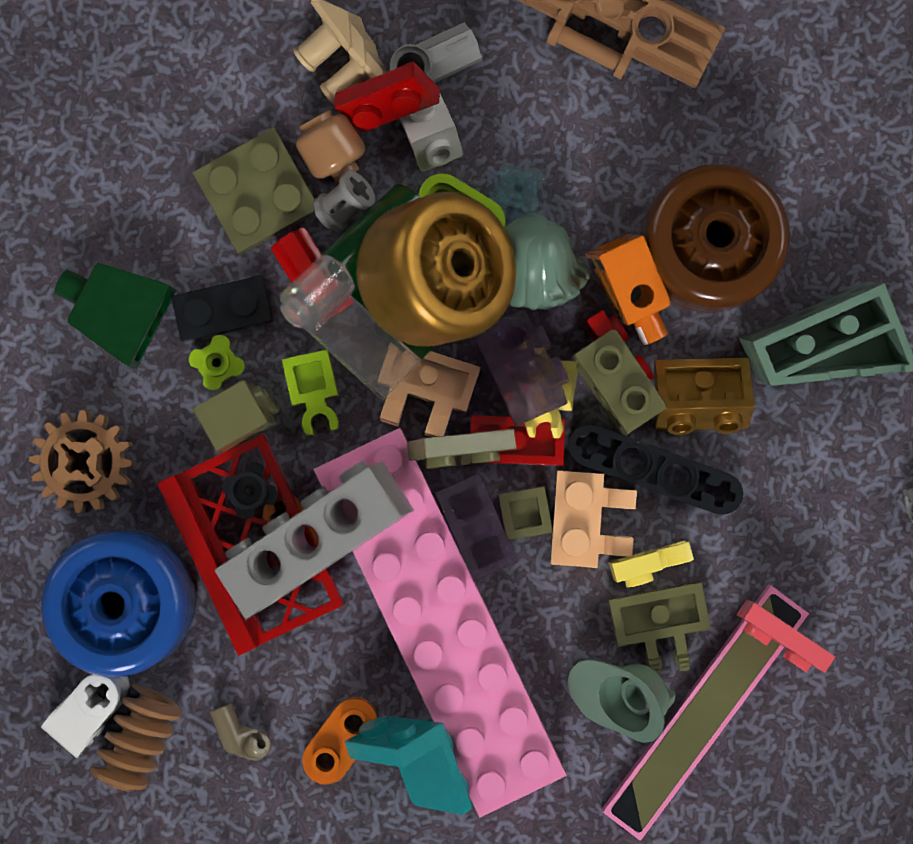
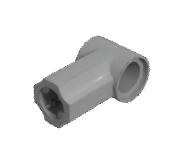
(441, 54)

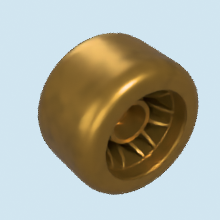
(436, 270)

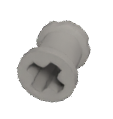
(344, 211)

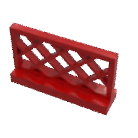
(209, 549)

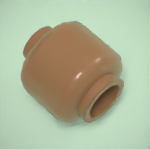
(330, 145)

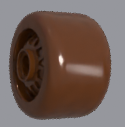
(693, 269)

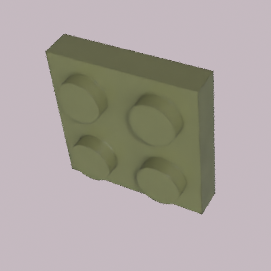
(256, 191)

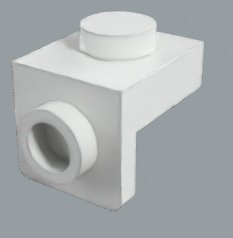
(432, 136)

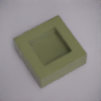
(525, 513)

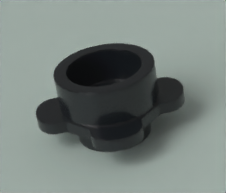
(236, 489)

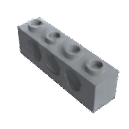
(379, 506)

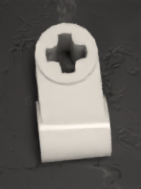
(85, 713)

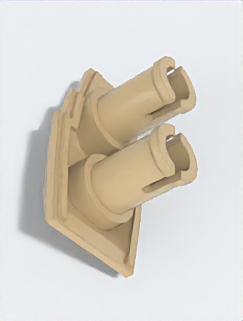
(339, 30)

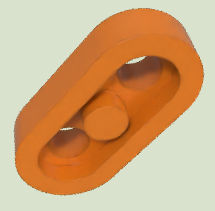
(331, 740)

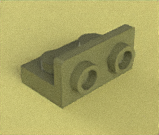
(618, 382)

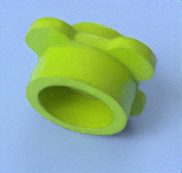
(229, 366)

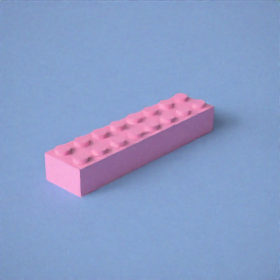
(449, 637)

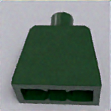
(116, 309)

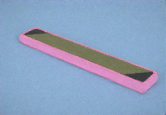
(698, 720)

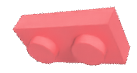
(800, 649)

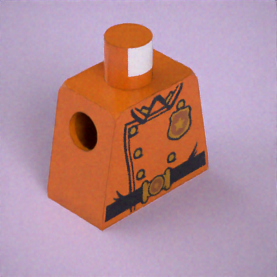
(621, 268)

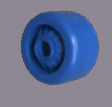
(156, 597)

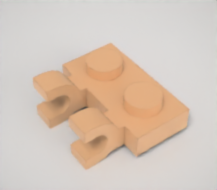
(438, 381)
(578, 520)

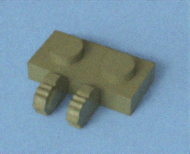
(461, 449)
(660, 615)

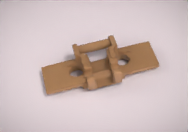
(679, 53)

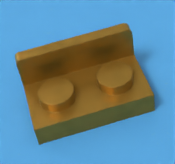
(704, 395)

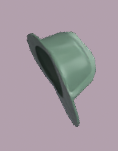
(621, 698)

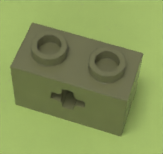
(237, 415)

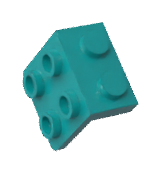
(423, 757)

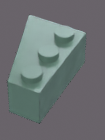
(832, 339)

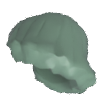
(544, 263)

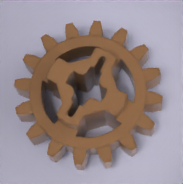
(66, 475)

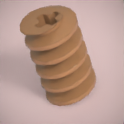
(138, 741)

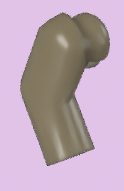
(237, 738)

